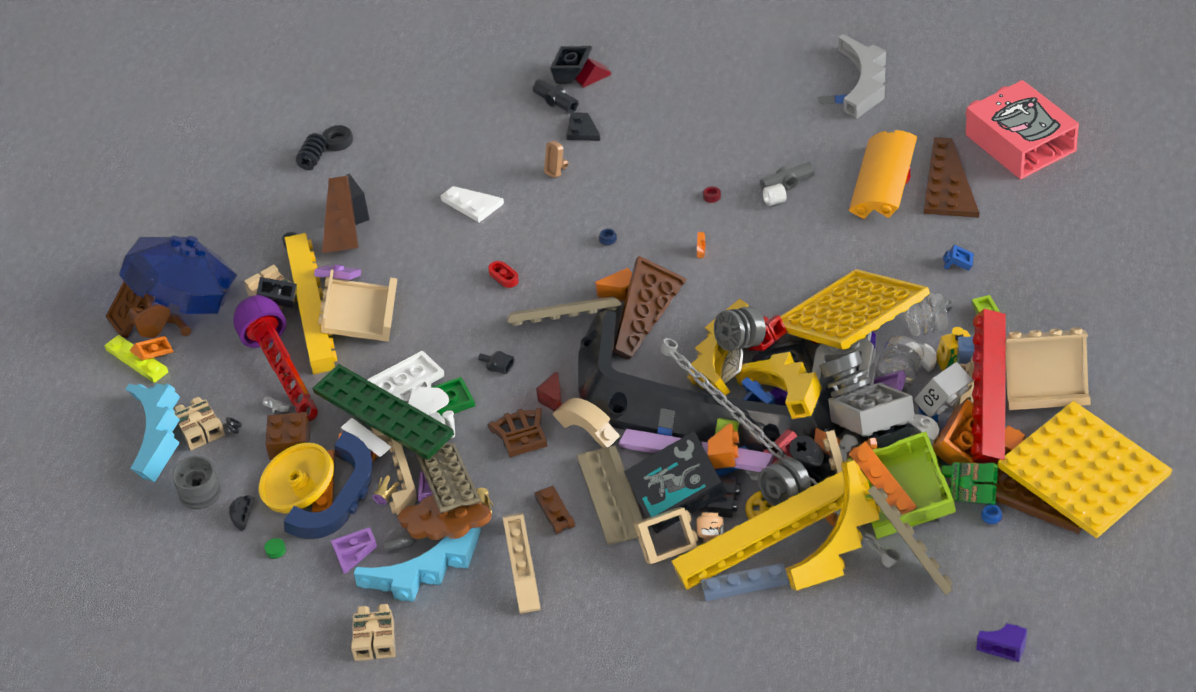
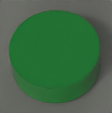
(275, 548)

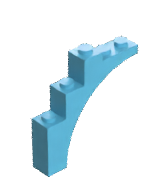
(160, 422)
(428, 568)

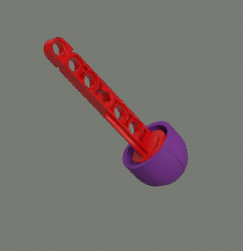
(261, 323)

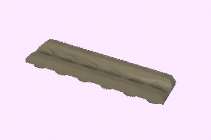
(556, 311)
(448, 479)
(610, 494)

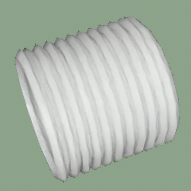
(774, 194)

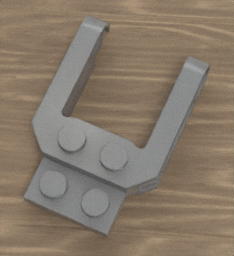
(866, 350)

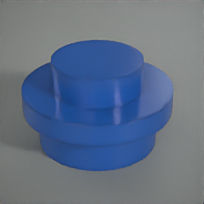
(991, 514)

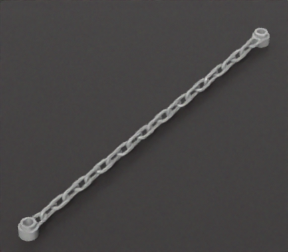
(668, 348)

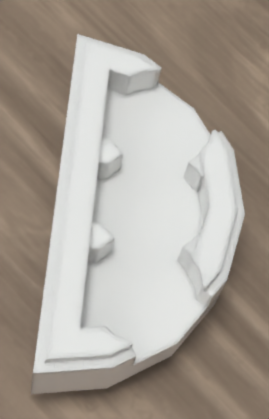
(929, 357)
(924, 423)

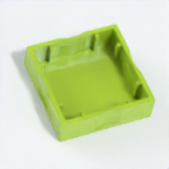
(918, 473)

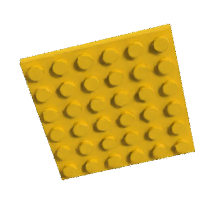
(851, 308)
(1084, 469)

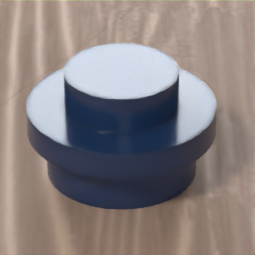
(607, 237)

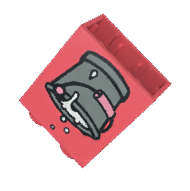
(1021, 129)

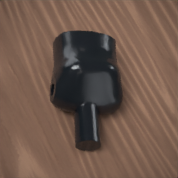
(498, 362)

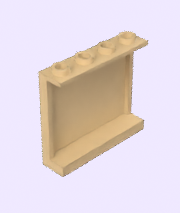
(357, 308)
(1046, 369)

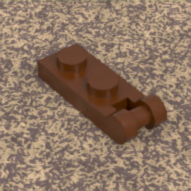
(554, 509)

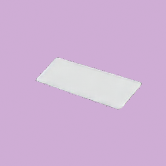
(373, 442)

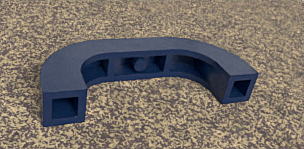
(324, 523)

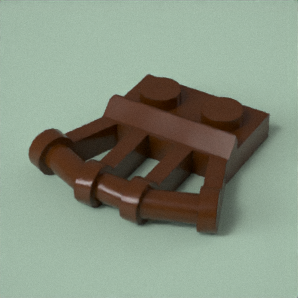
(524, 439)

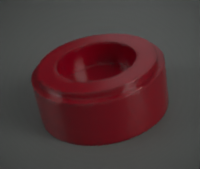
(711, 194)

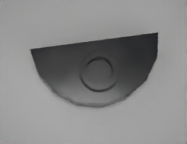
(240, 511)

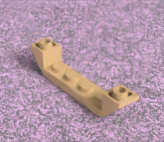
(407, 496)
(521, 563)

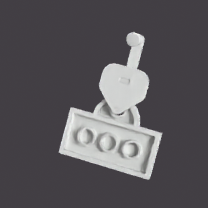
(412, 383)

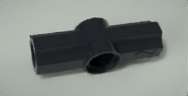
(555, 96)

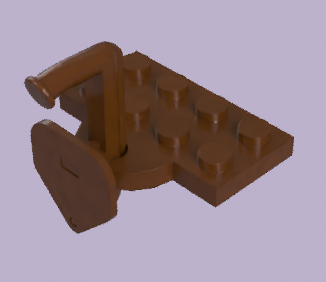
(142, 312)

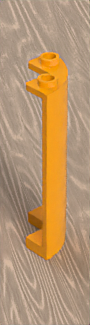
(883, 173)

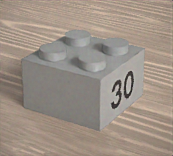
(943, 390)

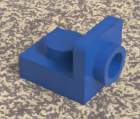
(959, 257)

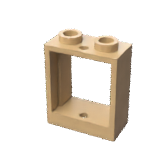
(646, 542)

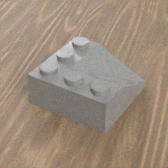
(872, 409)

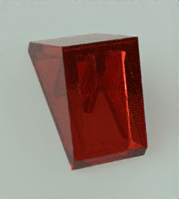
(549, 392)

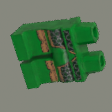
(964, 479)

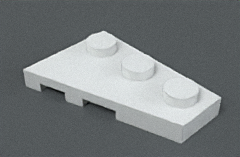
(471, 203)

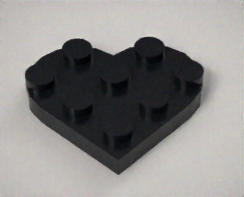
(797, 349)

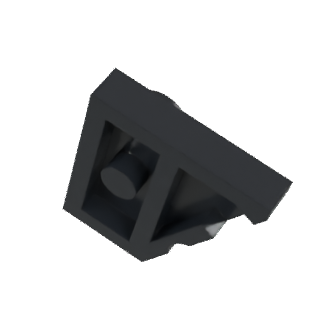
(582, 128)

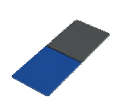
(837, 99)
(666, 422)

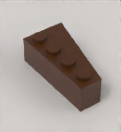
(340, 224)

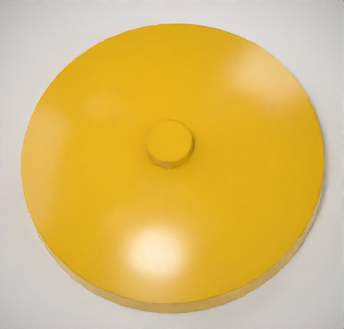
(296, 477)

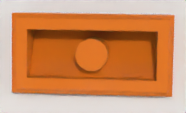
(152, 348)

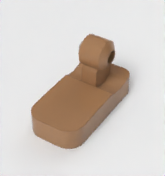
(554, 159)

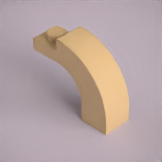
(588, 416)

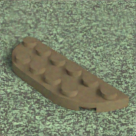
(906, 533)

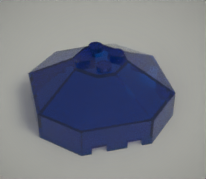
(178, 273)

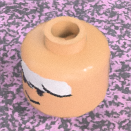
(709, 526)

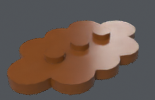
(426, 520)

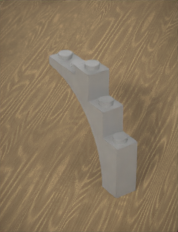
(870, 64)

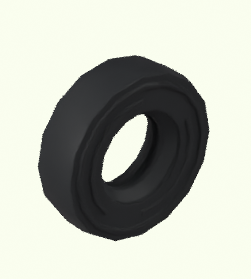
(338, 130)

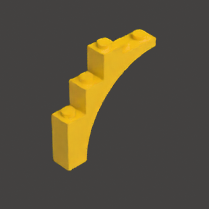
(712, 357)
(792, 377)
(844, 537)

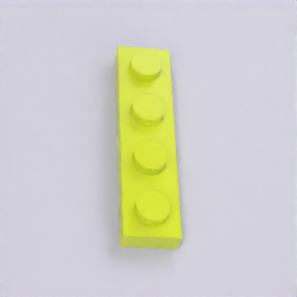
(148, 368)

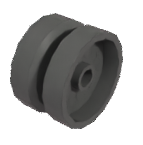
(783, 480)

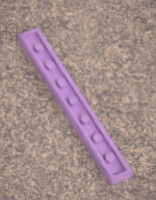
(653, 443)

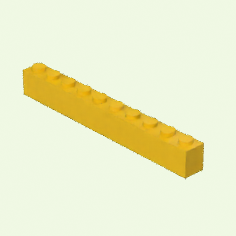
(309, 302)
(762, 531)

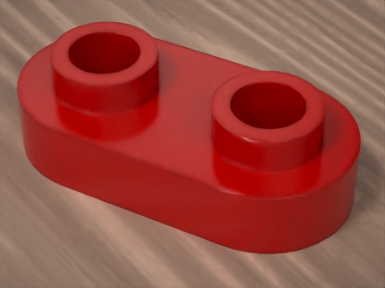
(503, 274)

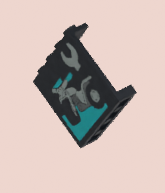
(675, 478)

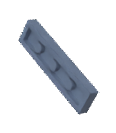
(744, 582)

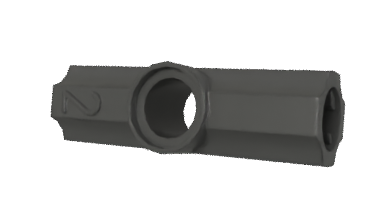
(788, 176)

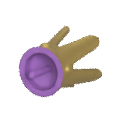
(382, 495)
(484, 497)

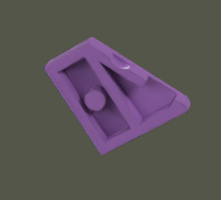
(353, 548)

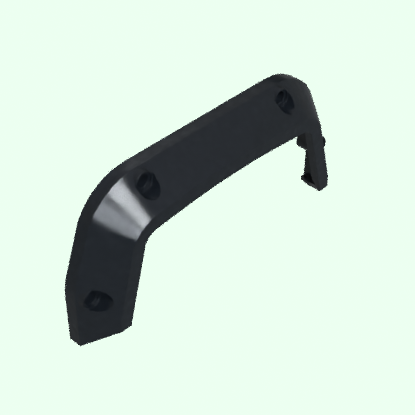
(637, 402)

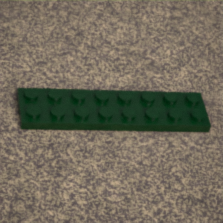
(383, 411)

